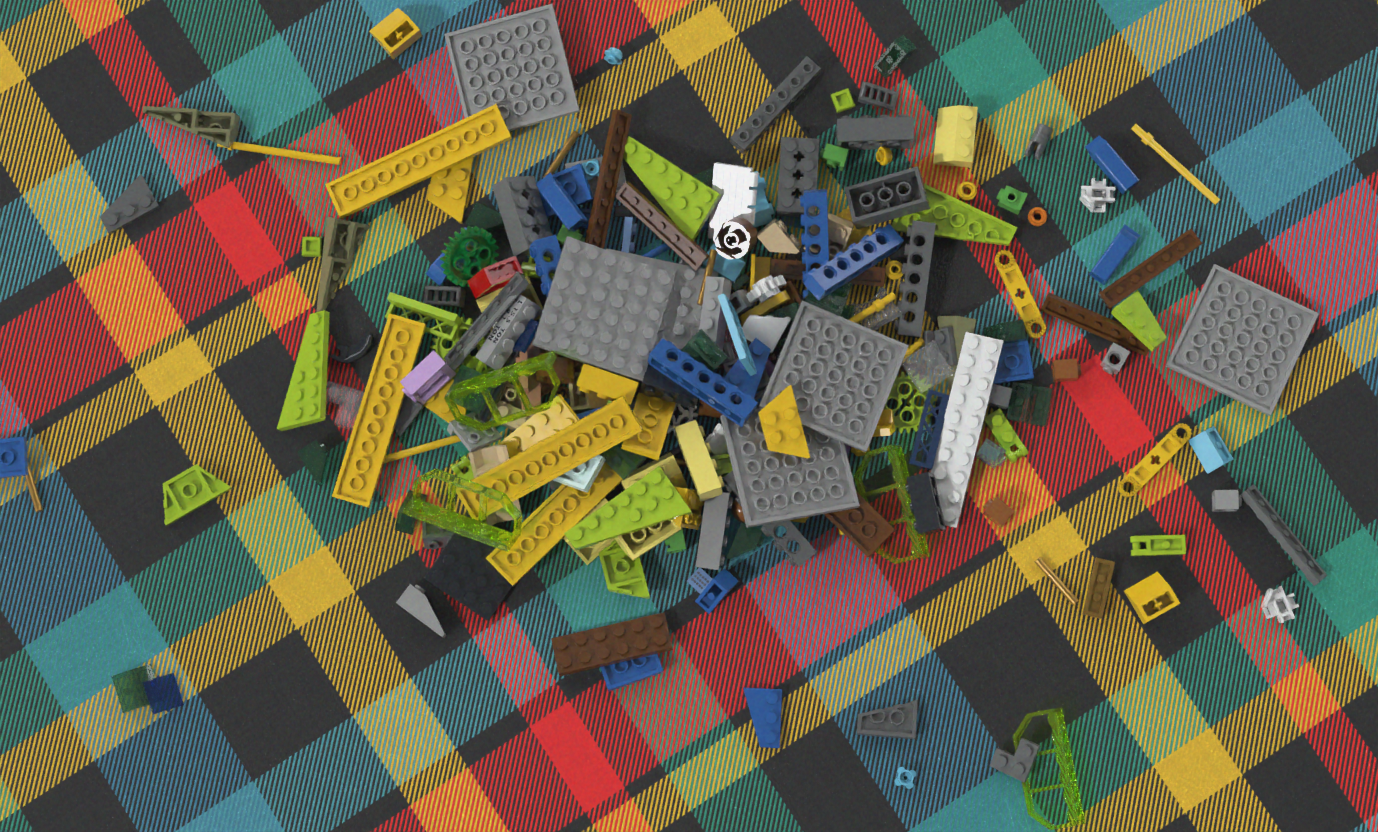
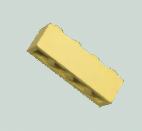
(698, 460)

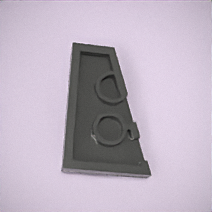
(889, 722)

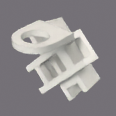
(1097, 199)
(1274, 601)

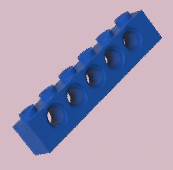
(819, 199)
(550, 247)
(853, 261)
(705, 391)

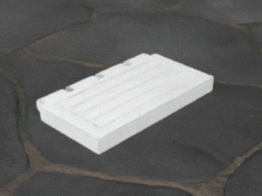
(736, 193)

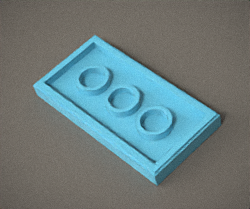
(737, 334)

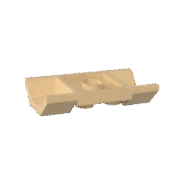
(482, 461)

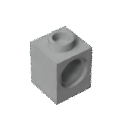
(1118, 351)
(1226, 501)

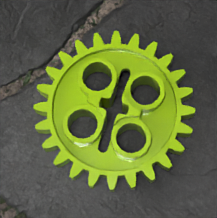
(470, 361)
(913, 409)

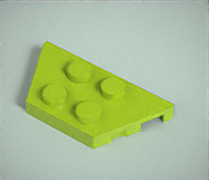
(189, 492)
(622, 572)

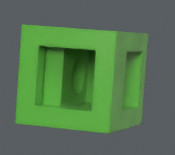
(834, 156)
(1011, 205)
(563, 233)
(676, 543)

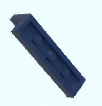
(934, 430)

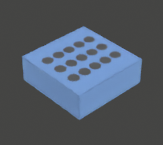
(699, 580)

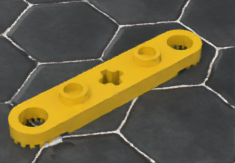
(1015, 281)
(1145, 470)

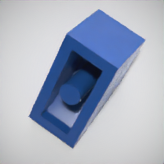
(716, 590)

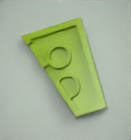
(1140, 321)

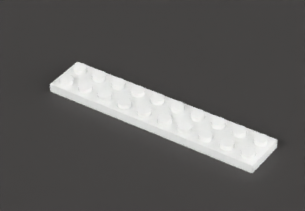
(964, 422)

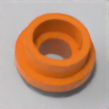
(1037, 210)

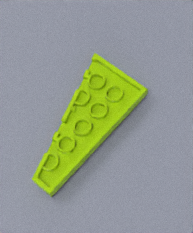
(678, 192)
(958, 220)
(308, 386)
(636, 508)

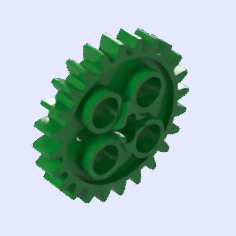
(468, 255)

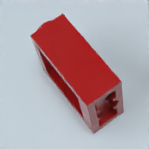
(492, 278)

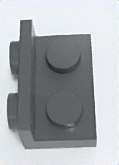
(945, 342)
(434, 536)

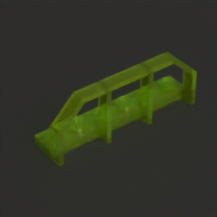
(494, 379)
(900, 474)
(461, 524)
(1067, 774)

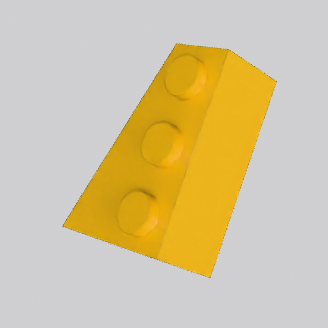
(606, 383)

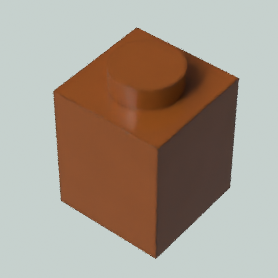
(1065, 370)
(997, 511)

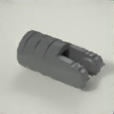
(1039, 138)

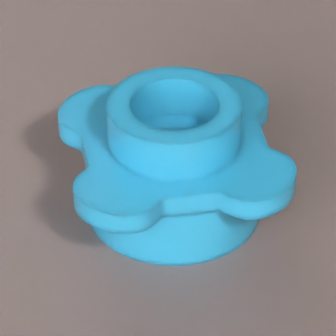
(613, 56)
(591, 164)
(900, 778)

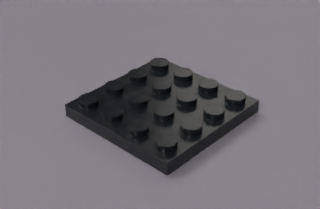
(468, 576)

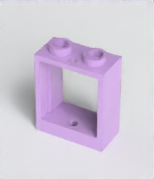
(427, 378)

